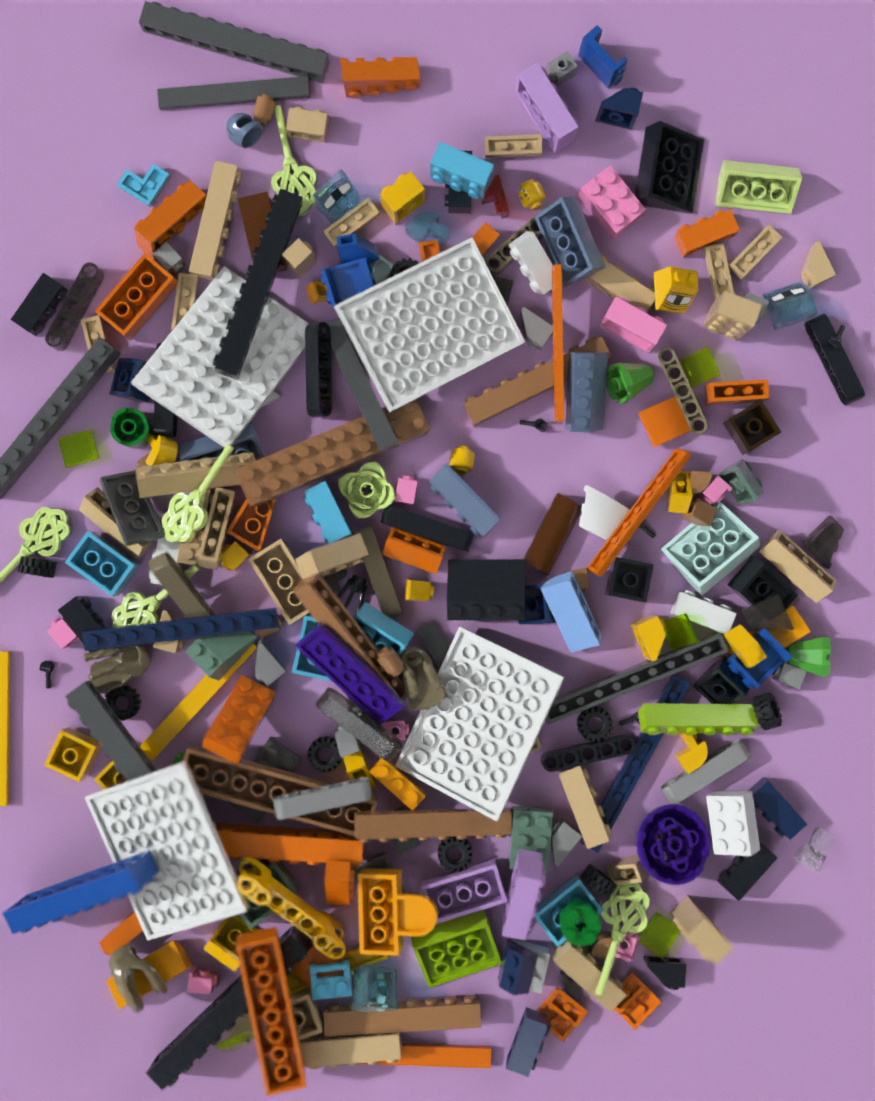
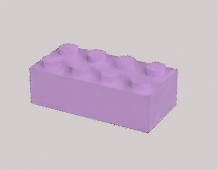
(546, 107)
(465, 891)
(523, 894)

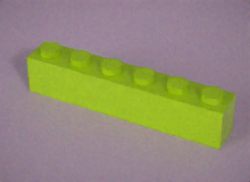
(697, 719)

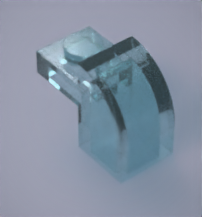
(425, 224)

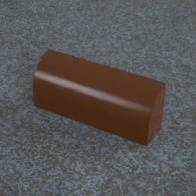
(254, 213)
(552, 534)

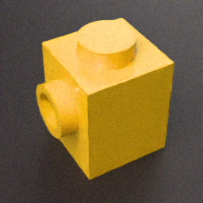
(234, 556)

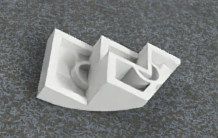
(601, 513)

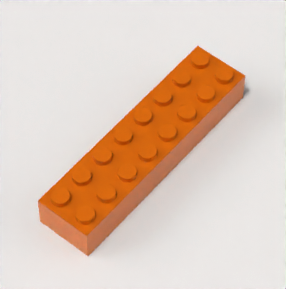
(289, 844)
(271, 1011)

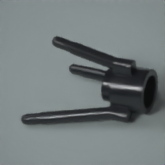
(356, 584)

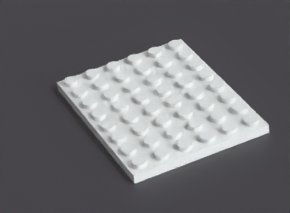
(429, 324)
(182, 368)
(484, 725)
(170, 820)

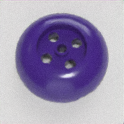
(691, 840)

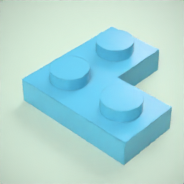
(145, 189)

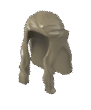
(117, 669)
(421, 680)
(122, 967)

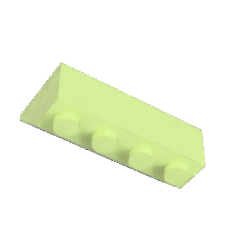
(758, 186)

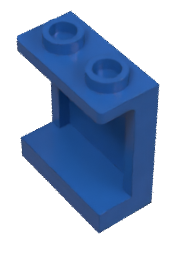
(599, 60)
(347, 280)
(761, 671)

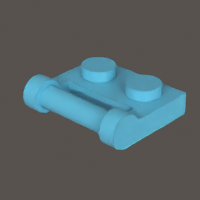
(330, 986)

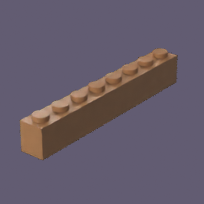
(524, 387)
(329, 611)
(429, 823)
(410, 1017)

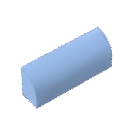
(571, 612)

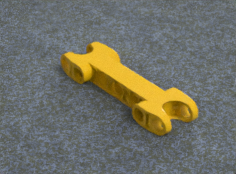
(264, 890)

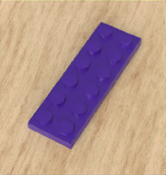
(350, 674)

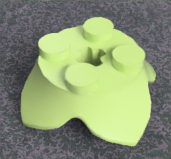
(368, 475)

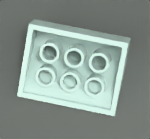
(713, 551)

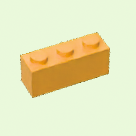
(398, 783)

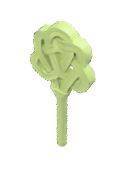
(290, 162)
(187, 511)
(39, 534)
(122, 614)
(617, 936)

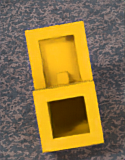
(163, 450)
(693, 755)

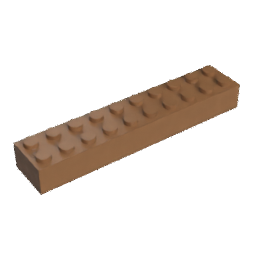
(324, 455)
(258, 784)

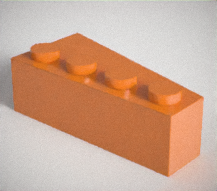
(379, 76)
(169, 217)
(252, 524)

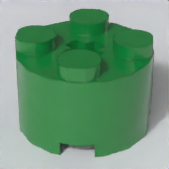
(121, 425)
(586, 931)

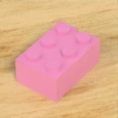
(611, 202)
(633, 324)

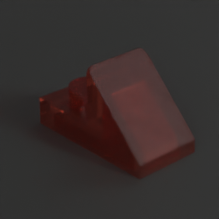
(496, 193)

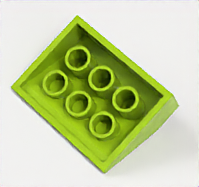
(456, 948)

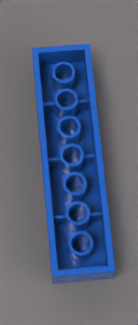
(81, 893)

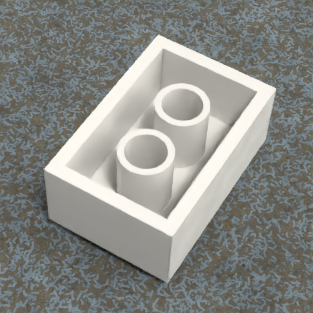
(733, 823)

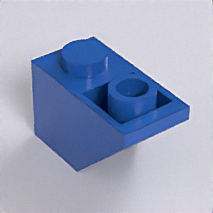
(355, 247)

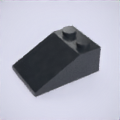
(758, 582)

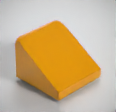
(316, 292)

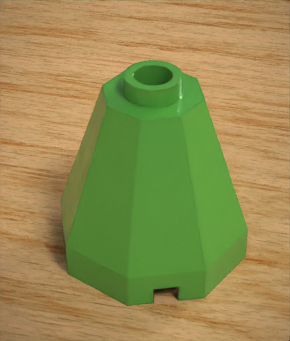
(628, 380)
(811, 655)

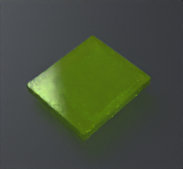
(700, 367)
(78, 448)
(680, 631)
(659, 935)
(235, 1042)

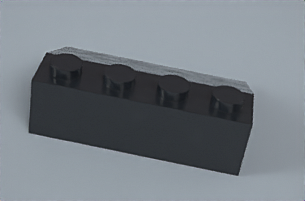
(669, 168)
(486, 589)

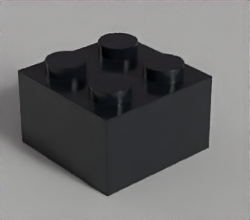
(629, 579)

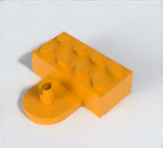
(389, 913)

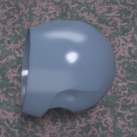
(243, 131)

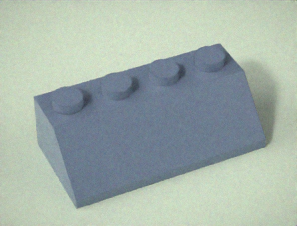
(569, 240)
(586, 391)
(208, 448)
(464, 501)

